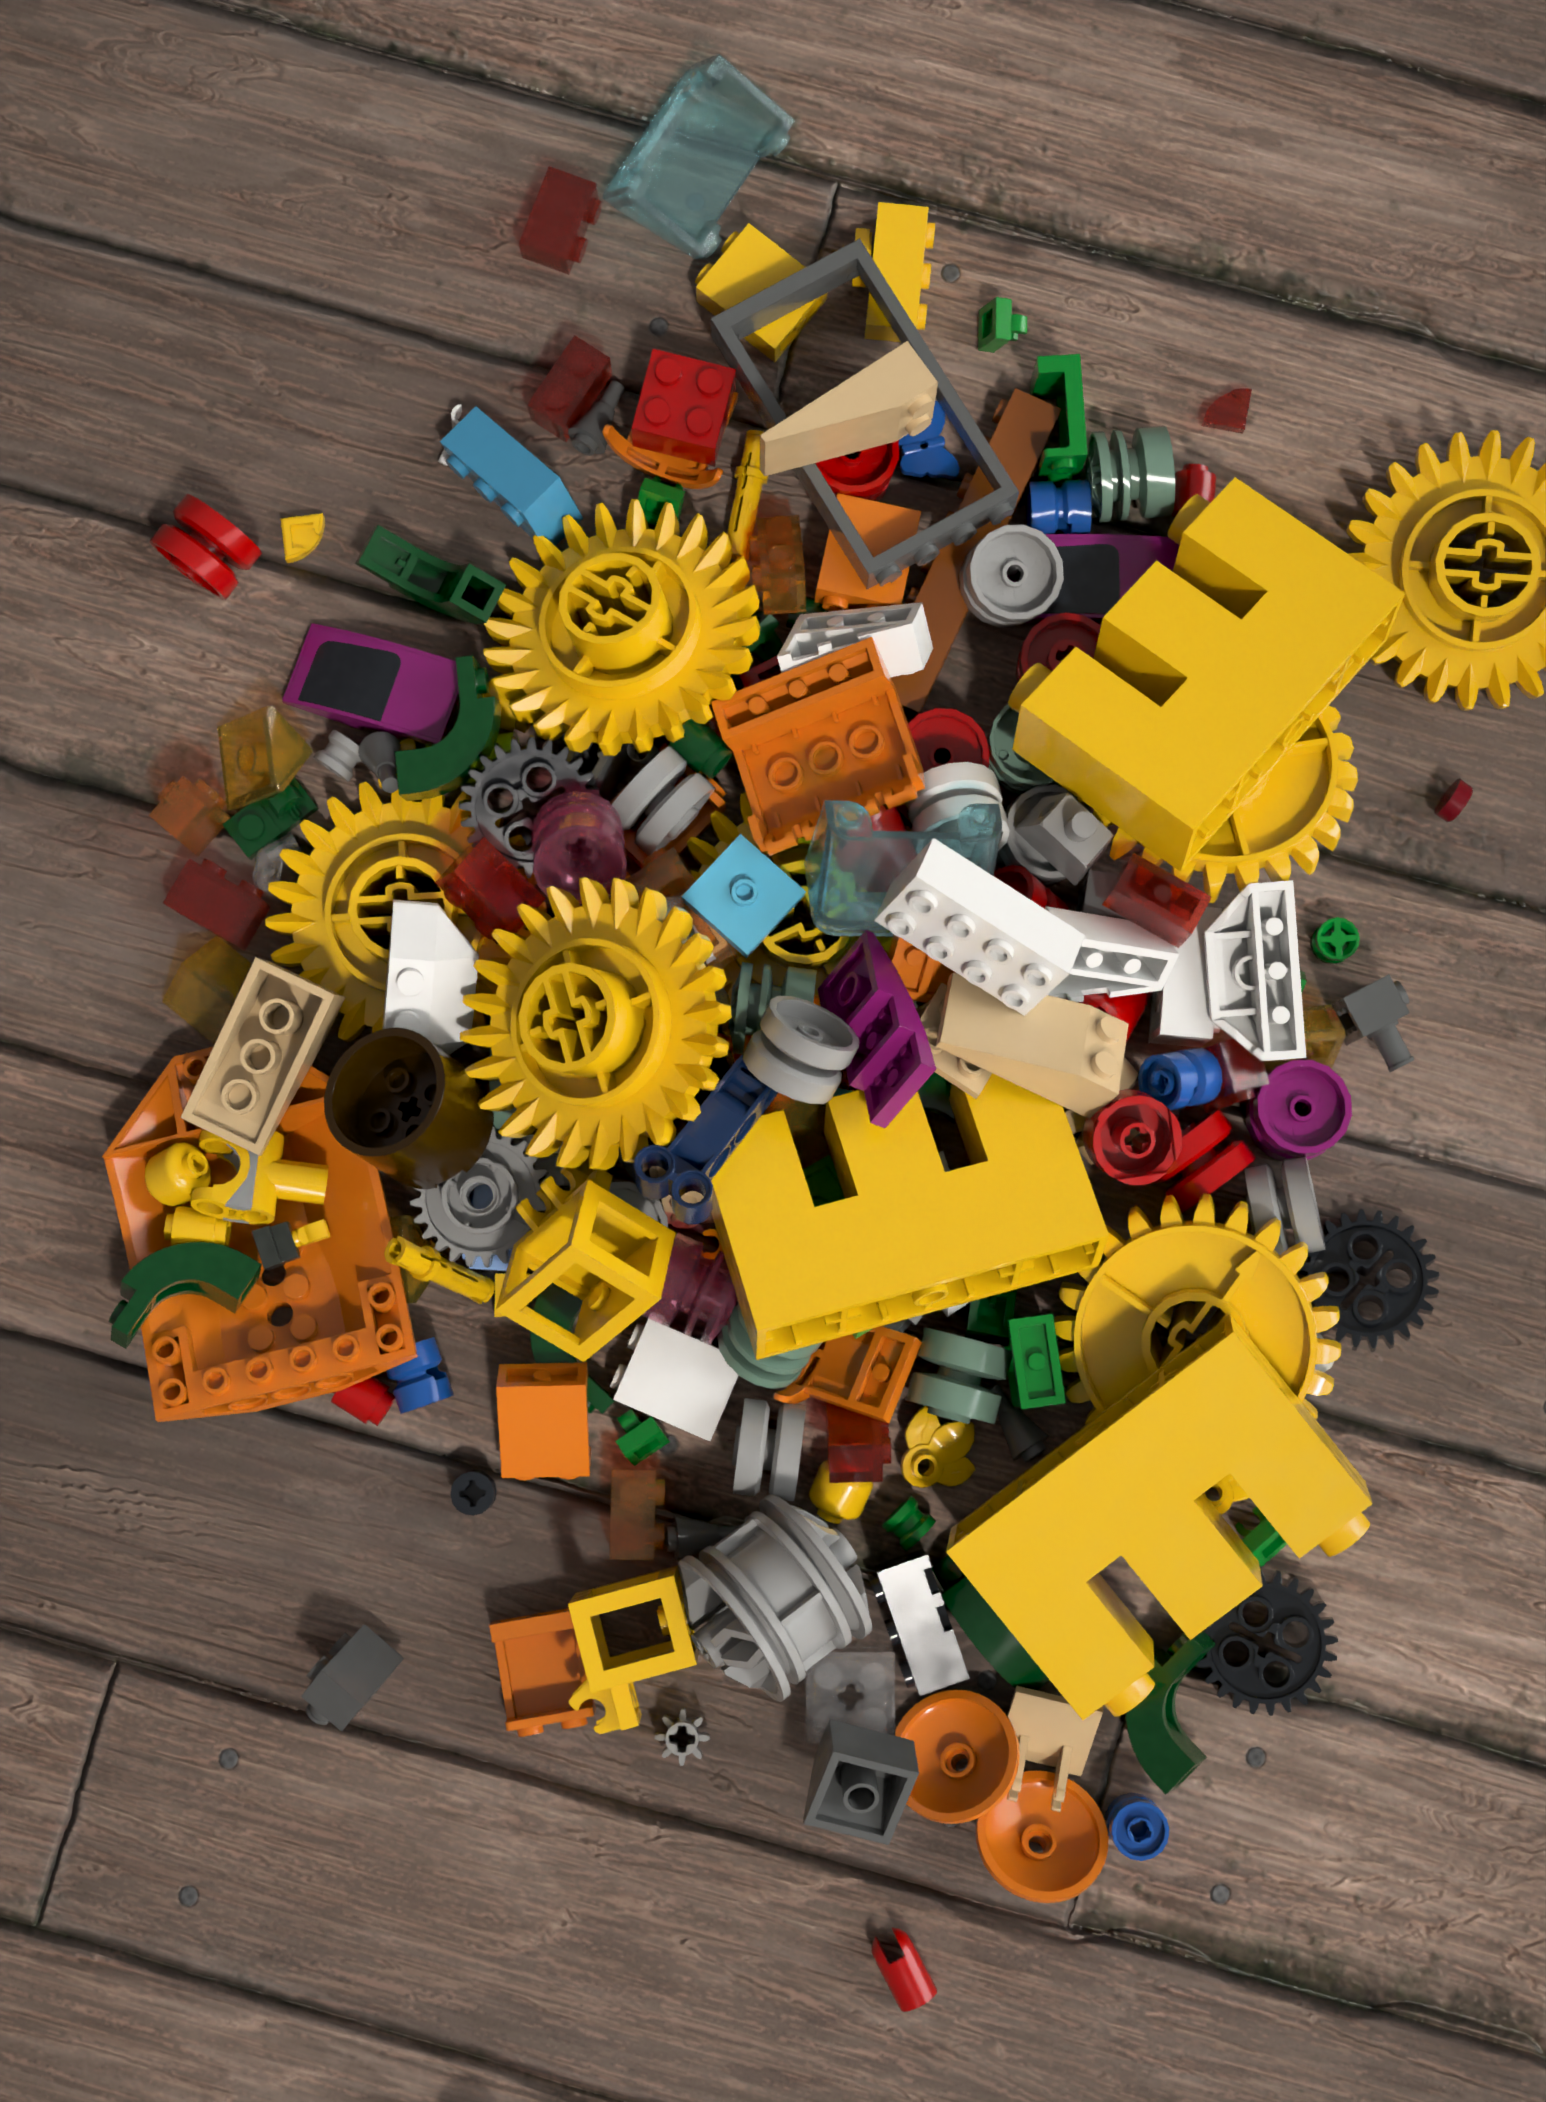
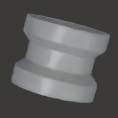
(339, 755)

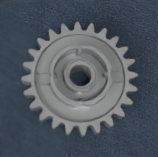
(489, 1229)

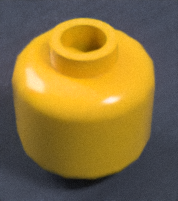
(176, 1173)
(838, 1500)

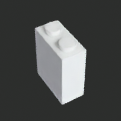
(675, 1379)

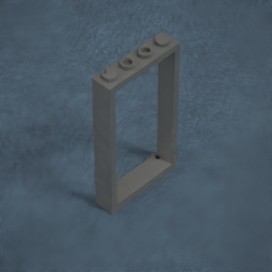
(801, 289)

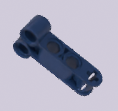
(704, 1144)

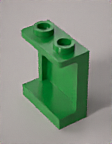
(1061, 379)
(1035, 1363)

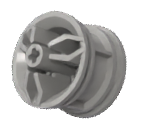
(774, 1597)

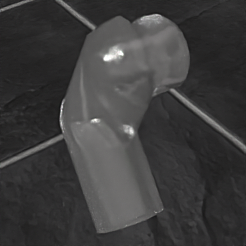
(269, 863)

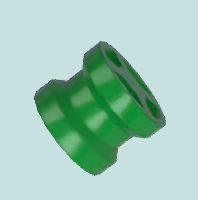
(1343, 939)
(908, 1523)

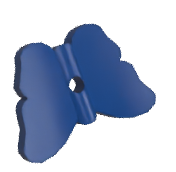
(933, 460)

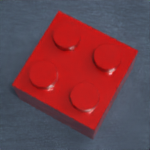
(683, 407)

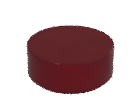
(1453, 800)

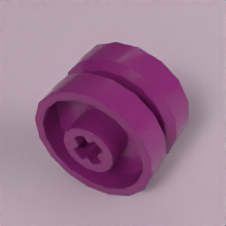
(1319, 1097)

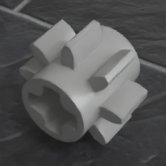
(672, 1743)

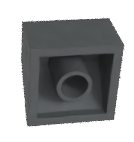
(860, 1782)

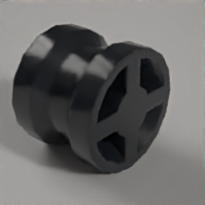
(481, 1492)

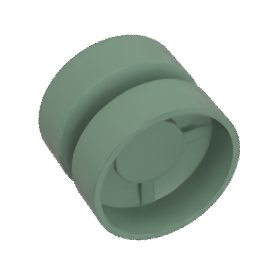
(956, 1387)

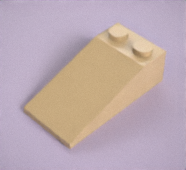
(861, 413)
(1055, 1050)
(262, 1055)

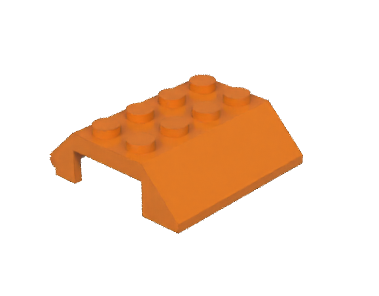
(819, 737)

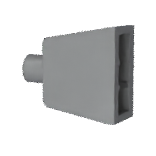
(1065, 835)

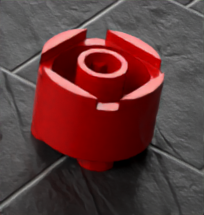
(1150, 1151)

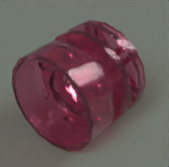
(597, 854)
(695, 1290)

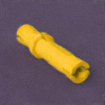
(746, 496)
(428, 1264)

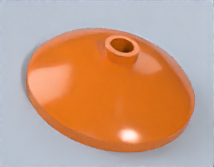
(954, 1728)
(1071, 1841)

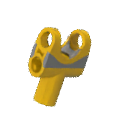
(258, 1182)

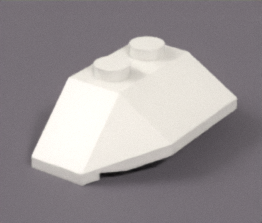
(1257, 972)
(429, 974)

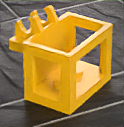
(591, 1249)
(613, 1677)

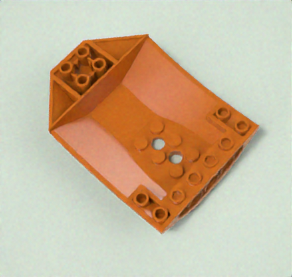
(342, 1291)

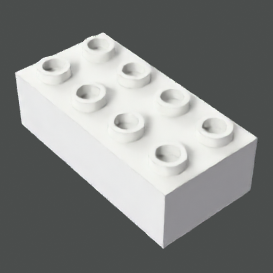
(979, 927)

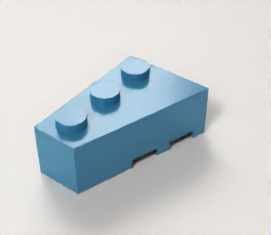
(509, 476)

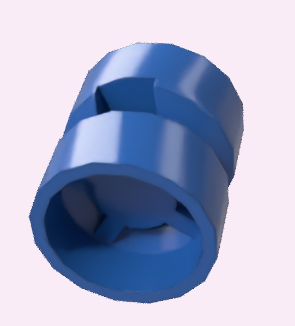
(1059, 508)
(1181, 1077)
(420, 1379)
(1137, 1826)

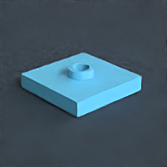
(743, 895)

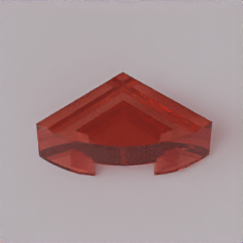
(1229, 411)

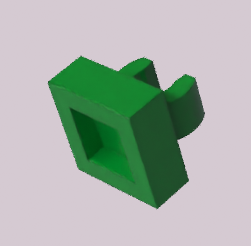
(999, 325)
(655, 494)
(641, 1438)
(1263, 1540)

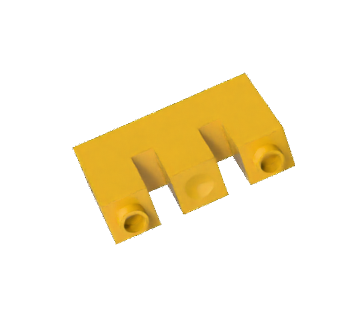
(1205, 672)
(907, 1228)
(1137, 1492)

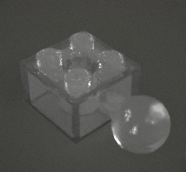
(872, 1675)

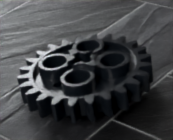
(510, 772)
(1397, 1305)
(1246, 1677)

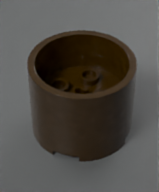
(407, 1108)

